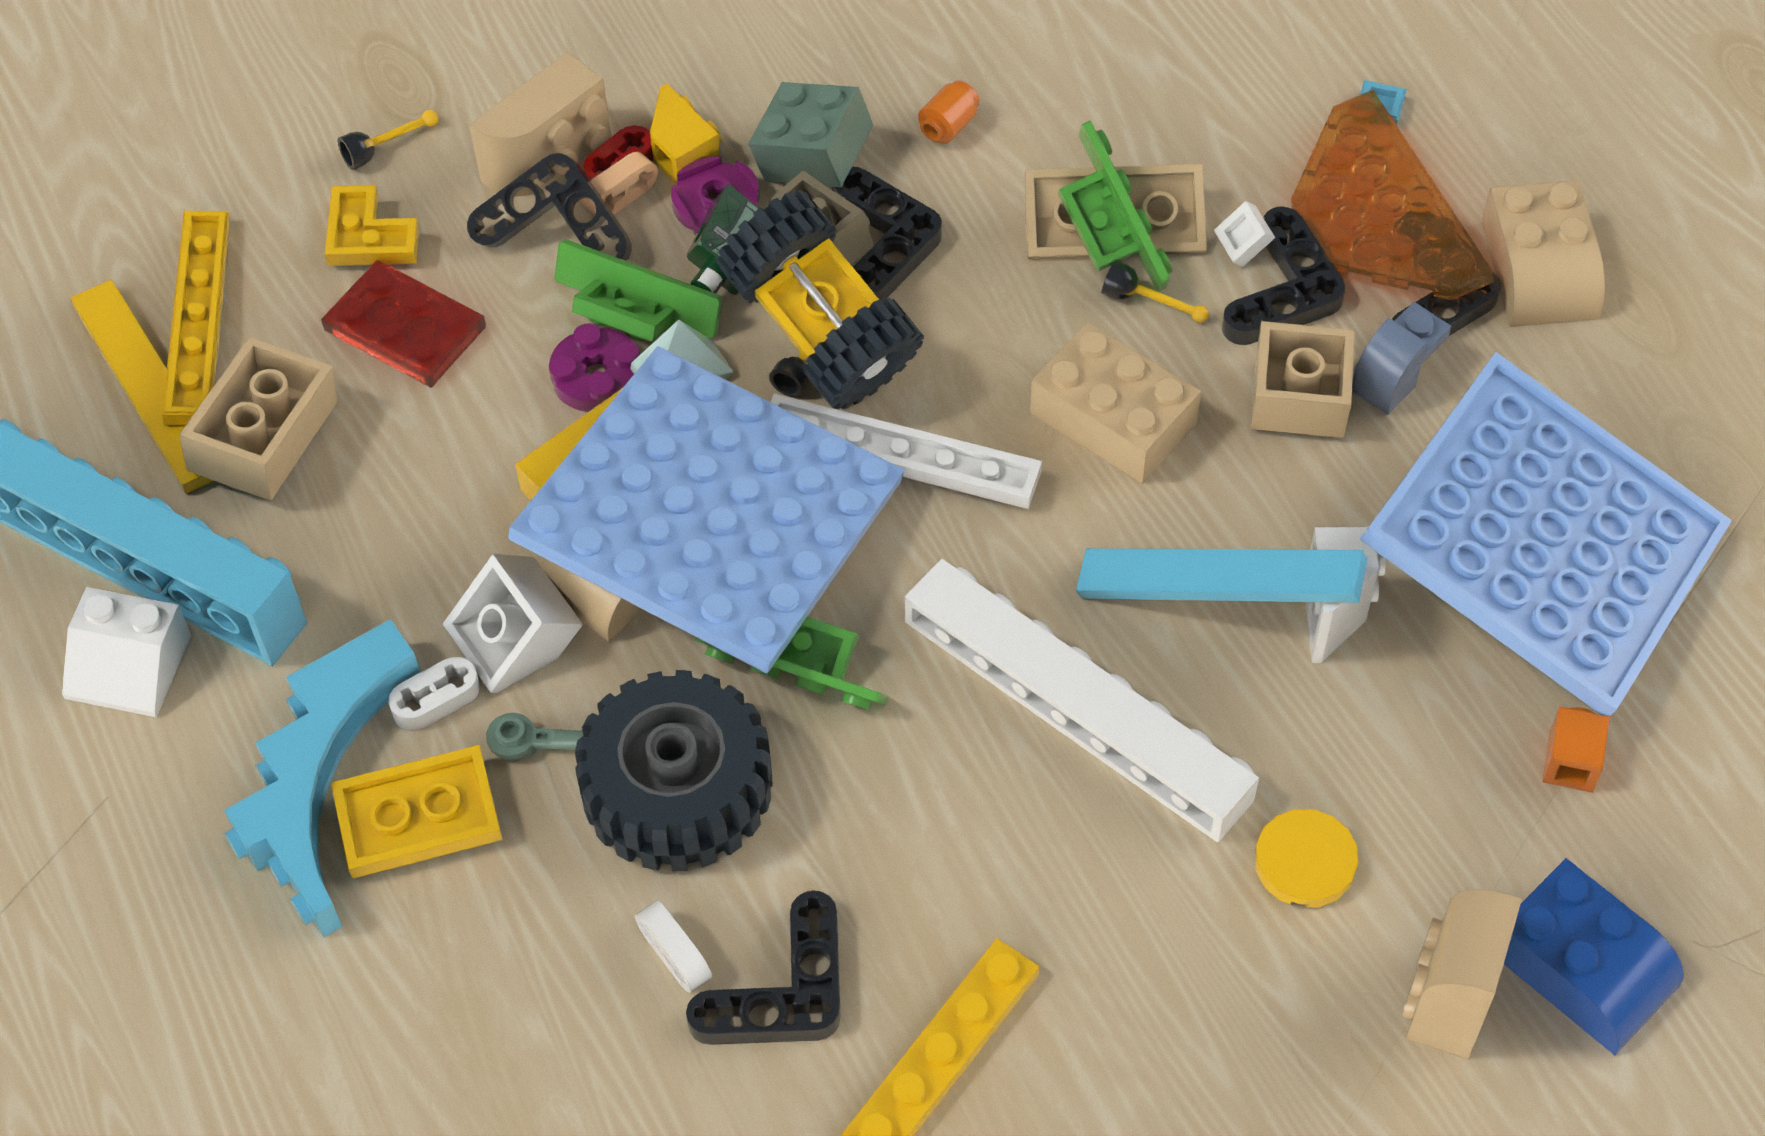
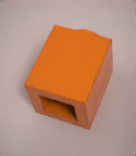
(1576, 748)

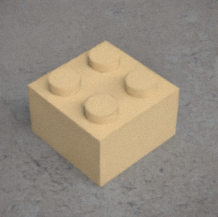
(1303, 379)

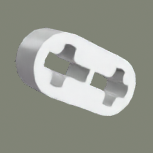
(434, 693)
(673, 946)

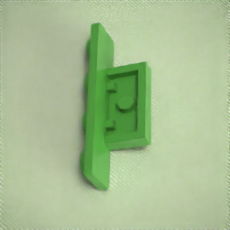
(1107, 216)
(633, 296)
(820, 659)

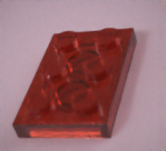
(404, 323)

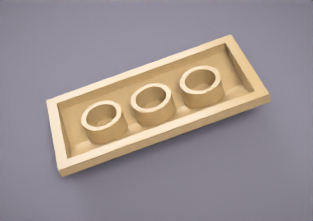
(1166, 193)

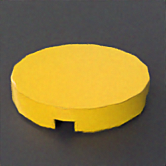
(1306, 858)

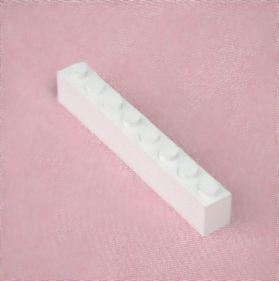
(1082, 699)

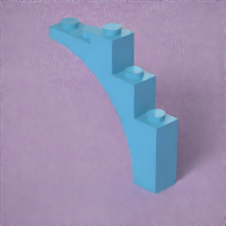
(330, 707)

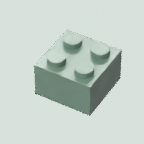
(812, 132)

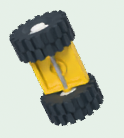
(819, 299)

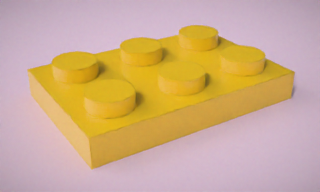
(415, 811)

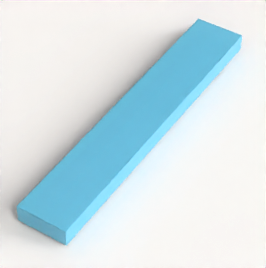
(1223, 574)

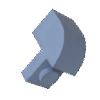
(1395, 354)

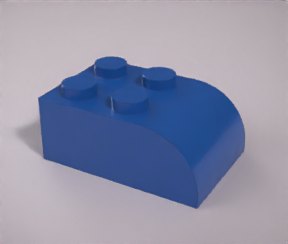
(1592, 956)

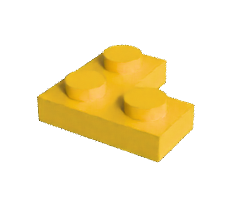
(361, 238)

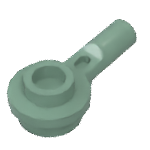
(515, 737)

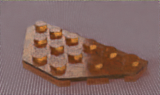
(1381, 208)

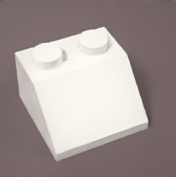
(511, 621)
(1336, 621)
(123, 651)

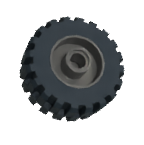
(674, 770)

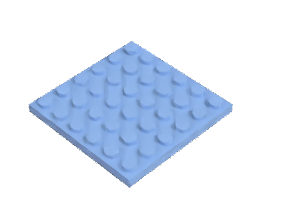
(708, 508)
(1548, 534)

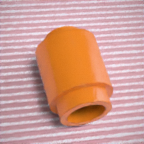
(948, 111)

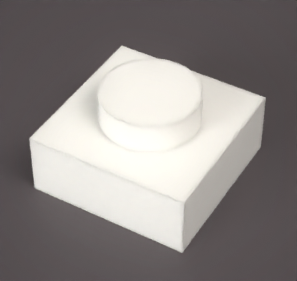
(1244, 233)

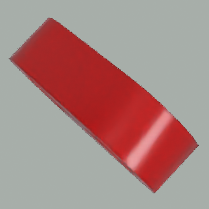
(616, 149)

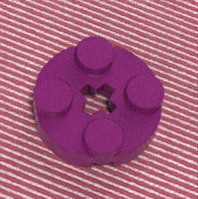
(705, 176)
(585, 348)

